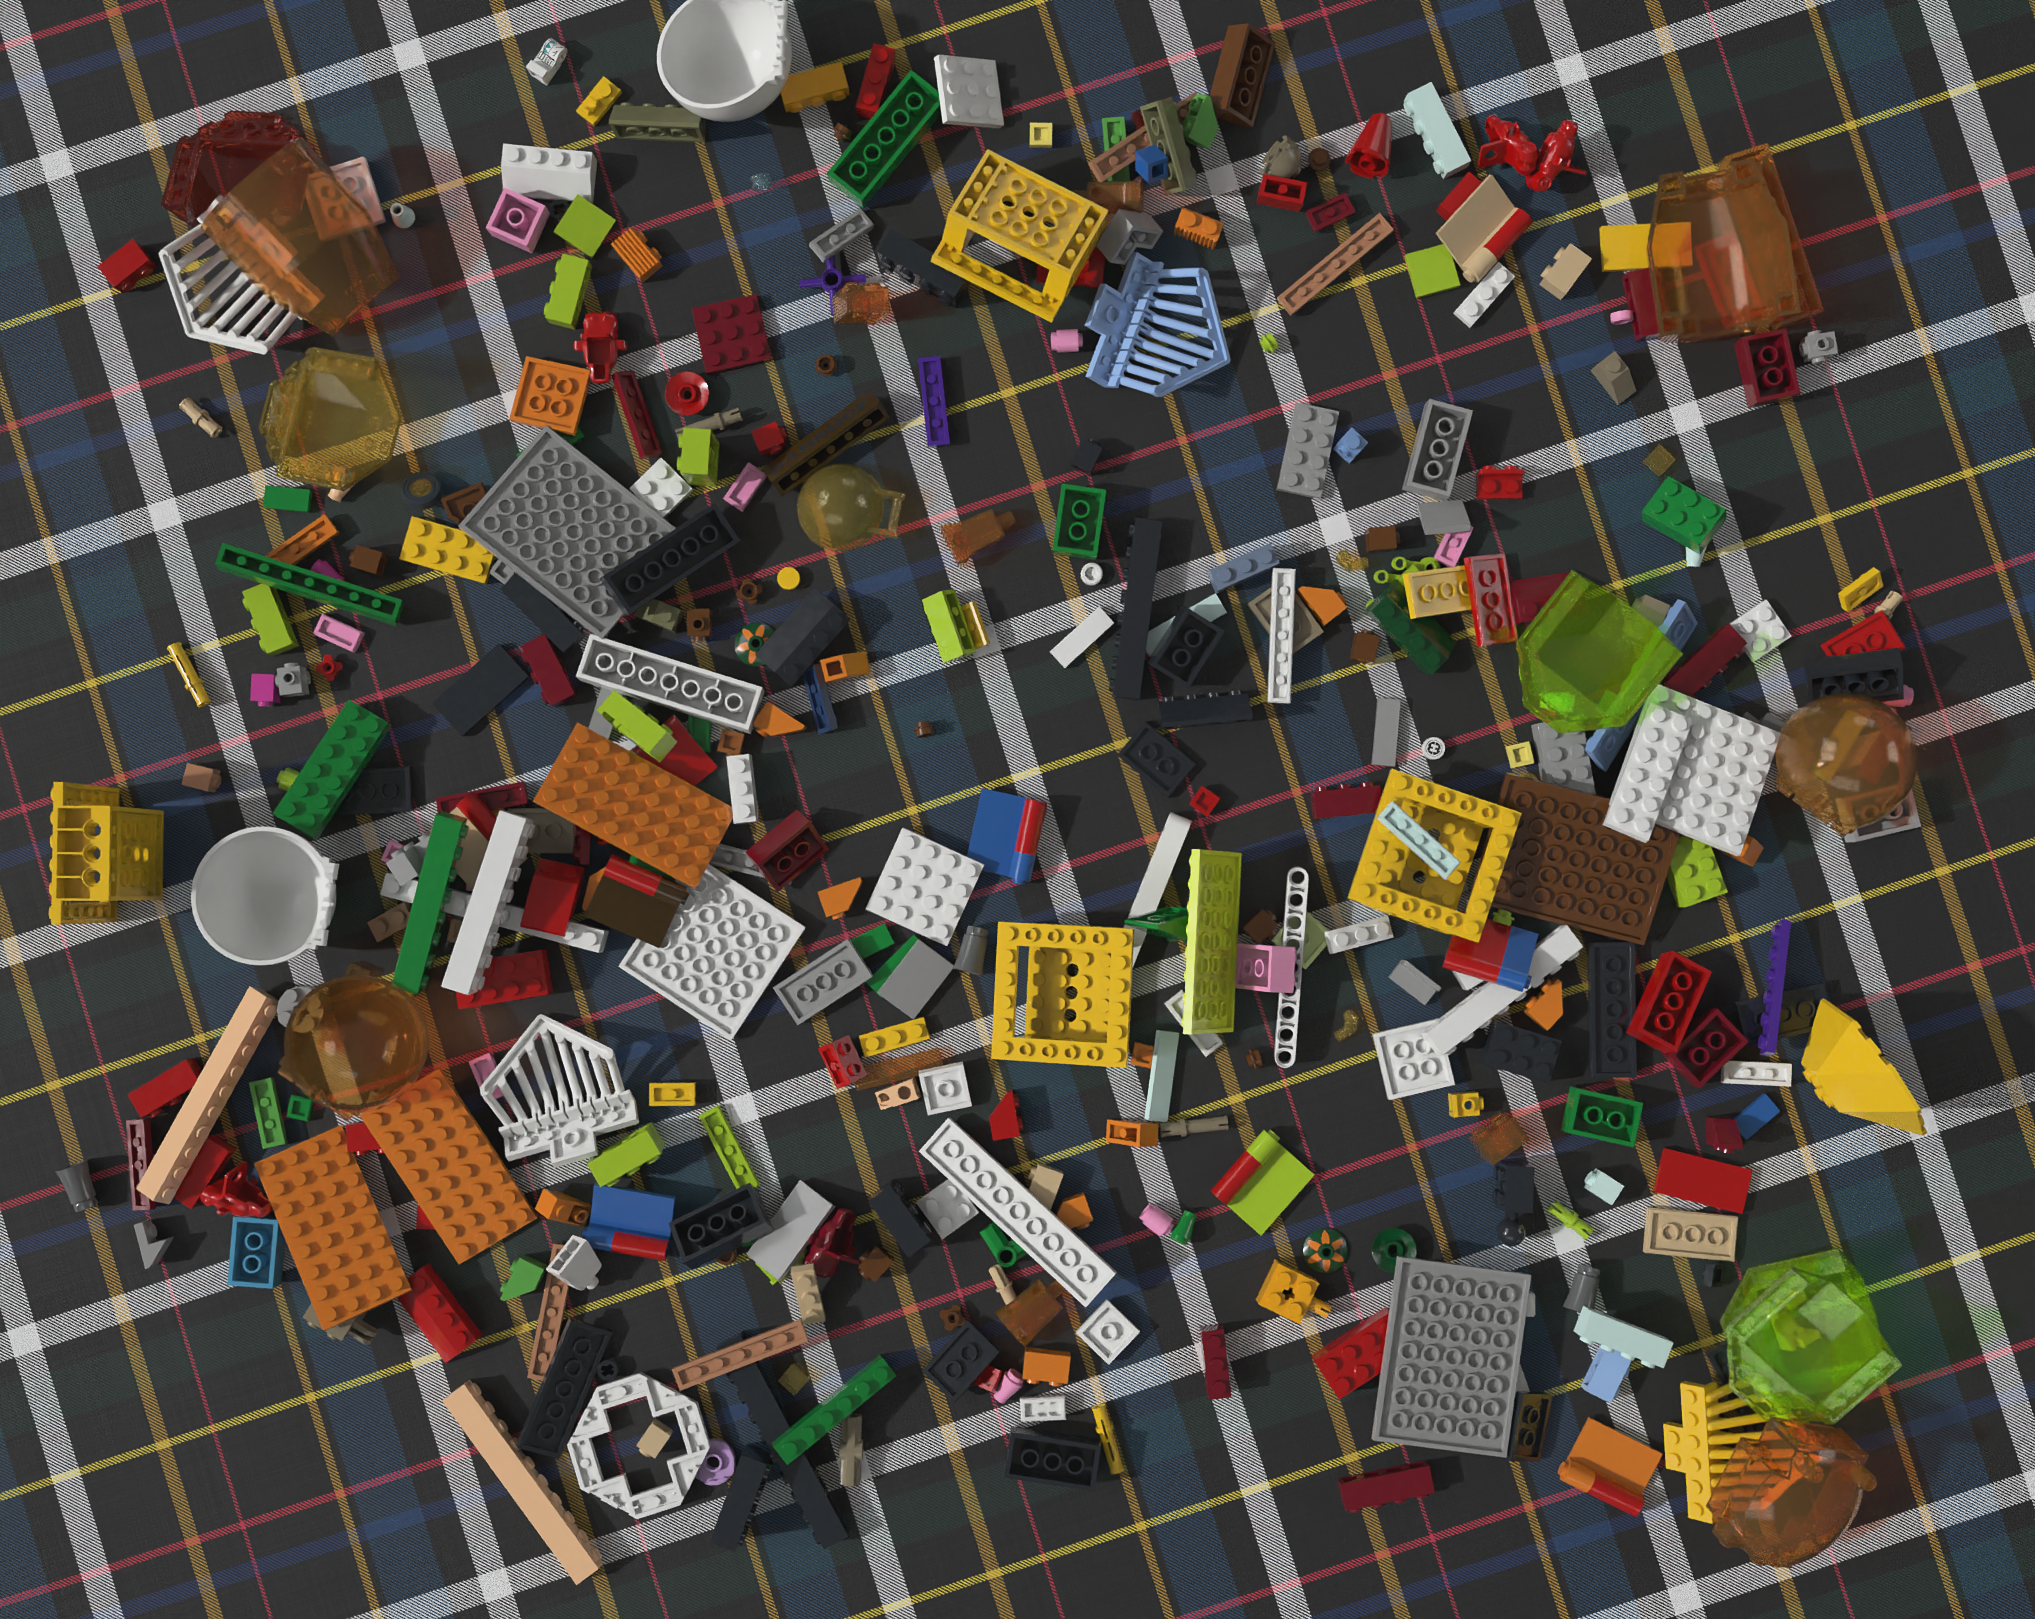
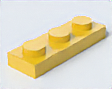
(894, 1037)

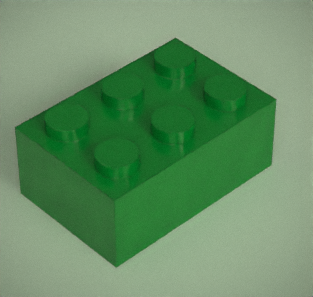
(1684, 515)
(1079, 521)
(1602, 1116)

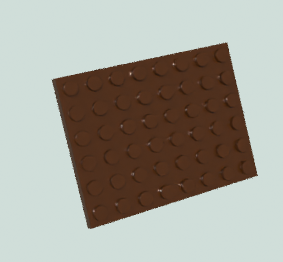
(1576, 868)

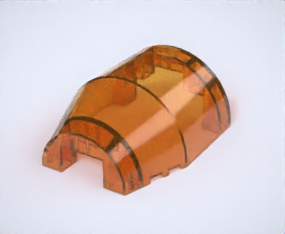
(303, 238)
(1719, 256)

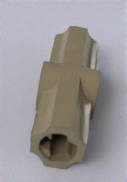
(851, 1450)

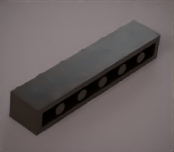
(826, 443)

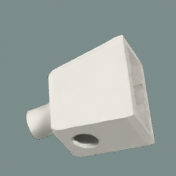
(576, 1264)

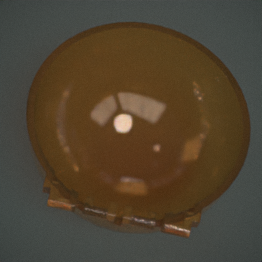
(1846, 760)
(355, 1044)

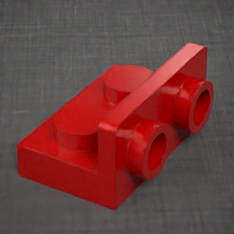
(1499, 483)
(842, 1062)

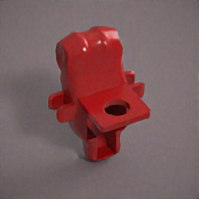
(1509, 146)
(1554, 157)
(600, 345)
(237, 1196)

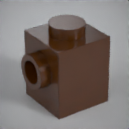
(699, 624)
(1261, 926)
(874, 1263)

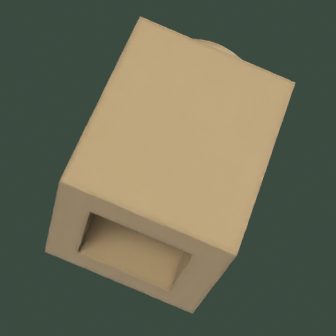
(654, 1438)

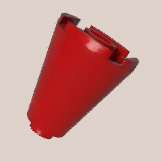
(1372, 148)

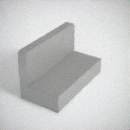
(1414, 982)

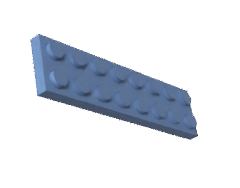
(1607, 741)

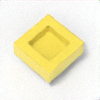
(1040, 135)
(1519, 754)

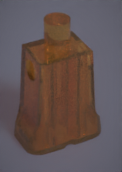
(1116, 195)
(975, 534)
(1031, 1310)

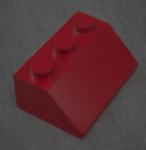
(1532, 594)
(787, 850)

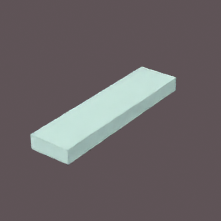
(1209, 608)
(1418, 840)
(1161, 1076)

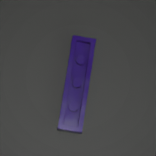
(933, 401)

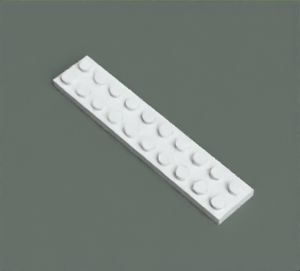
(1018, 1212)

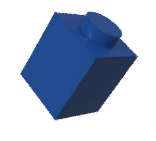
(1151, 164)

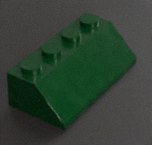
(1418, 638)

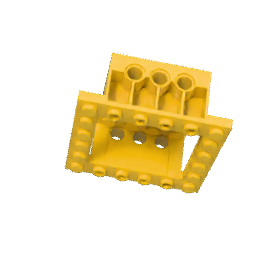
(1058, 248)
(128, 858)
(1388, 865)
(1103, 998)

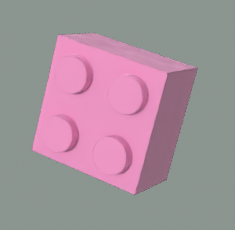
(518, 220)

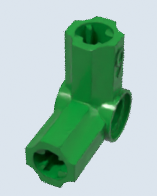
(998, 1242)

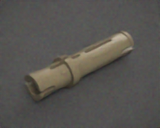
(716, 422)
(1193, 1126)

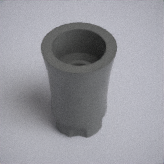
(972, 951)
(78, 1185)
(1583, 1289)

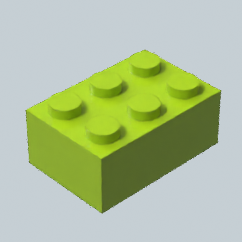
(698, 457)
(1694, 873)
(626, 1155)

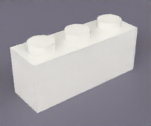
(742, 789)

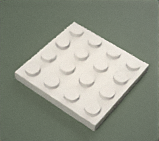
(924, 886)

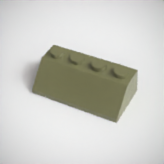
(656, 123)
(1168, 135)

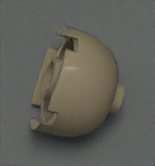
(1283, 159)

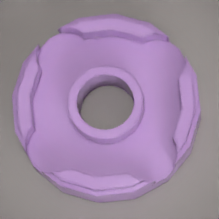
(727, 1458)

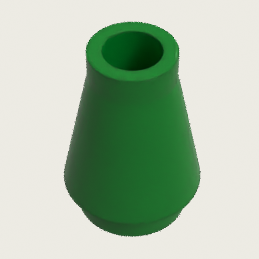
(1183, 1228)

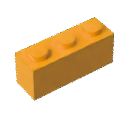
(815, 87)

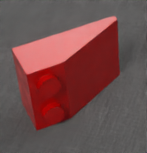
(553, 897)

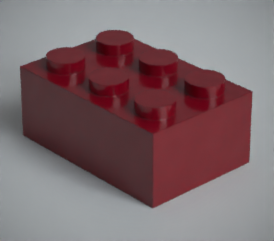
(1767, 368)
(1706, 1047)

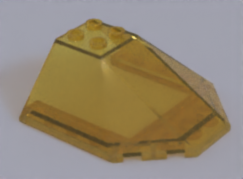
(330, 419)

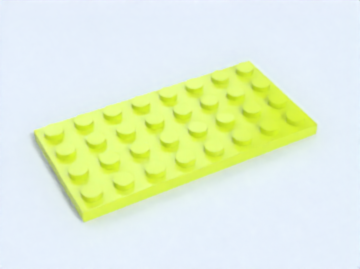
(1211, 942)

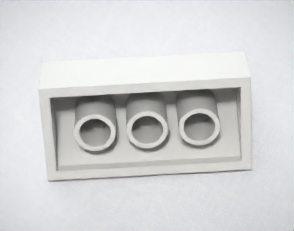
(548, 172)

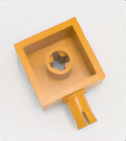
(1301, 1298)

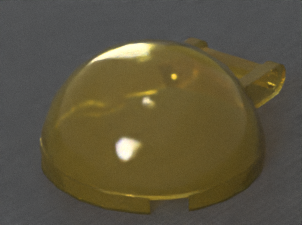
(845, 507)

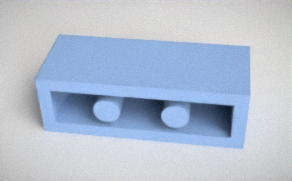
(1606, 1374)

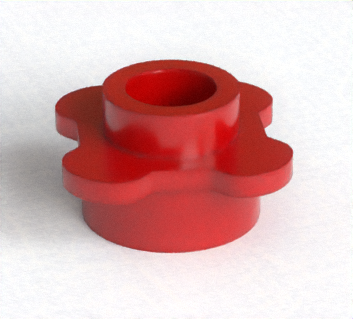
(330, 674)

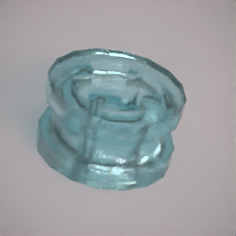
(760, 182)

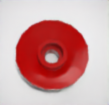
(684, 383)

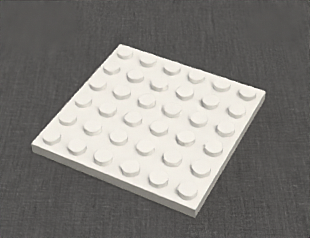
(1716, 773)
(717, 952)

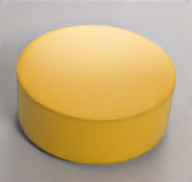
(788, 578)

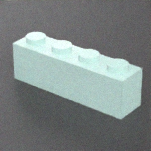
(1436, 130)
(1623, 1337)

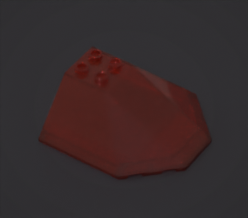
(220, 159)

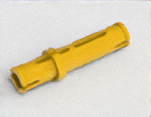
(193, 682)
(1101, 1414)

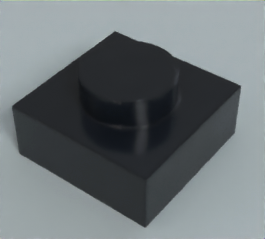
(1713, 1274)

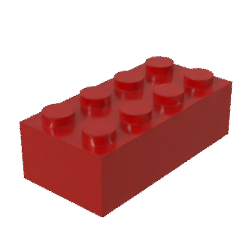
(512, 979)
(1669, 1002)
(1354, 1355)

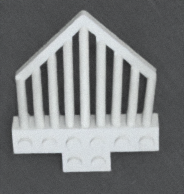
(194, 328)
(572, 1129)

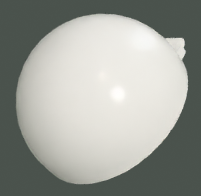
(726, 56)
(264, 896)

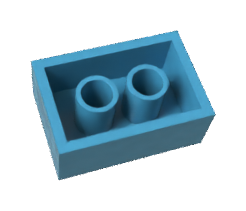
(256, 1252)

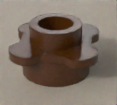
(748, 585)
(952, 1311)

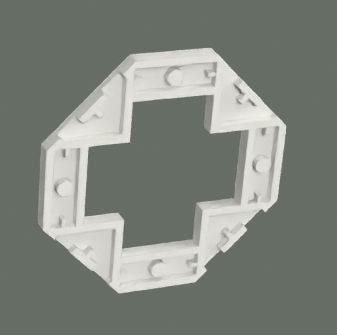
(682, 1468)

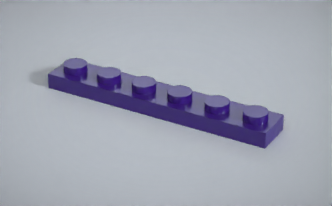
(1773, 997)

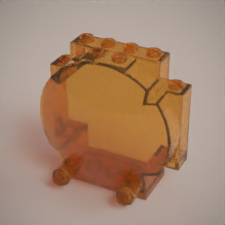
(1789, 1492)

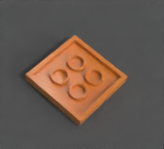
(550, 395)

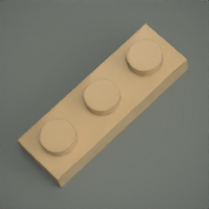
(808, 1294)

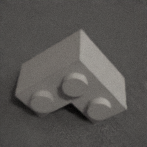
(1126, 233)
(409, 860)

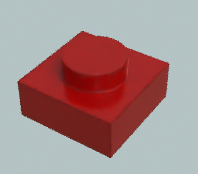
(1204, 801)
(989, 1379)

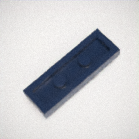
(819, 699)

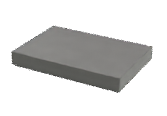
(915, 979)

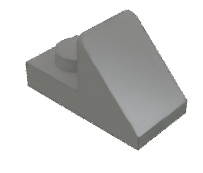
(150, 1248)

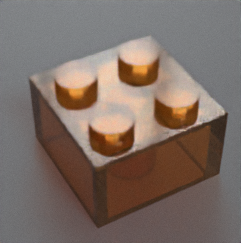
(861, 304)
(1498, 1138)

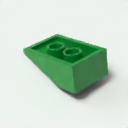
(1165, 922)

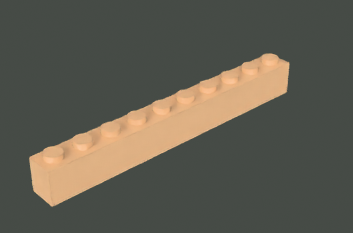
(208, 1096)
(523, 1481)

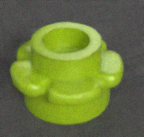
(1269, 343)
(1503, 917)

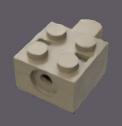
(354, 1327)

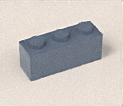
(1243, 568)

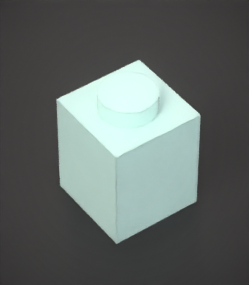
(1603, 1186)

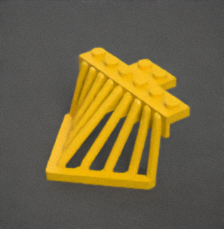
(1697, 1443)

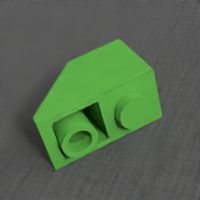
(1200, 123)
(525, 1277)

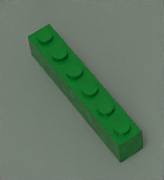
(833, 1409)

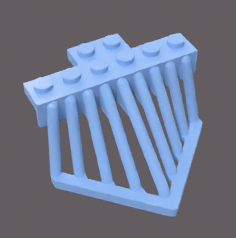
(1120, 317)

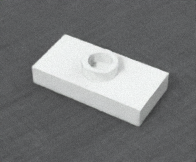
(1043, 1408)

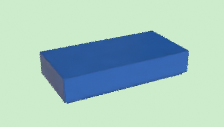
(1756, 1116)

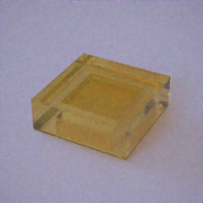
(1659, 460)
(794, 1379)

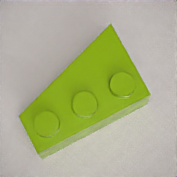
(637, 726)

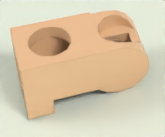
(898, 1094)

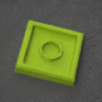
(584, 226)
(1432, 271)

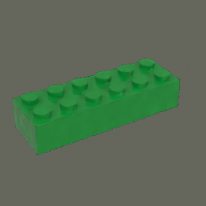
(886, 139)
(332, 770)

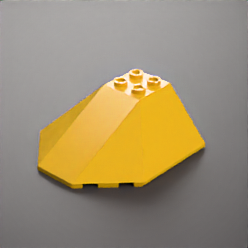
(1853, 1075)

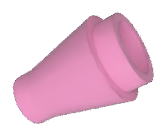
(1010, 1384)

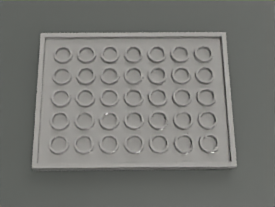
(564, 527)
(1451, 1356)

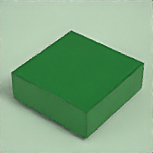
(300, 1108)

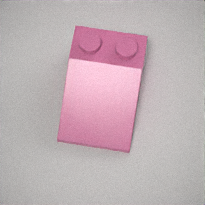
(1265, 968)

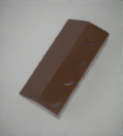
(1241, 74)

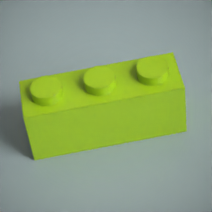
(568, 291)
(269, 619)
(948, 625)

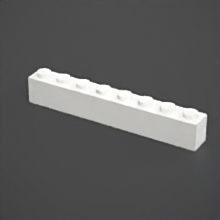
(1494, 999)

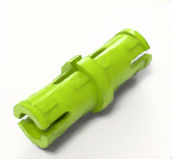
(1570, 1219)

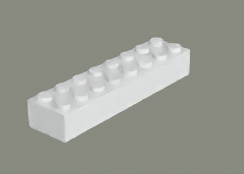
(670, 683)
(488, 903)

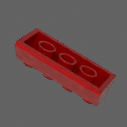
(438, 1314)

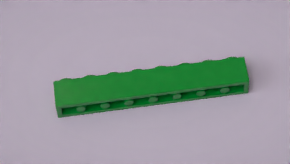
(309, 584)
(429, 902)

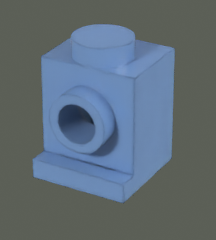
(1350, 445)

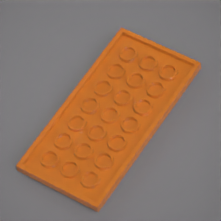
(635, 805)
(450, 1166)
(332, 1228)

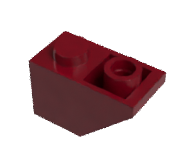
(1723, 1134)

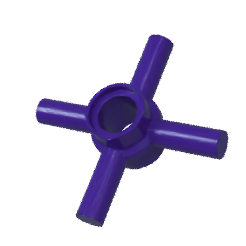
(831, 272)

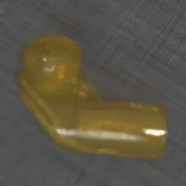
(1349, 563)
(1350, 1025)

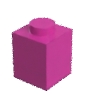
(264, 690)

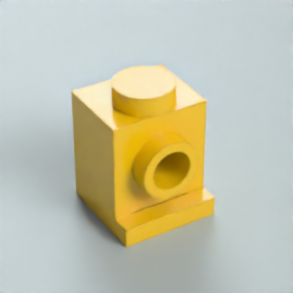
(1457, 1102)

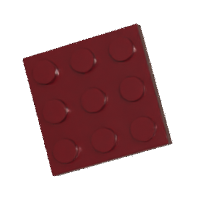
(731, 334)

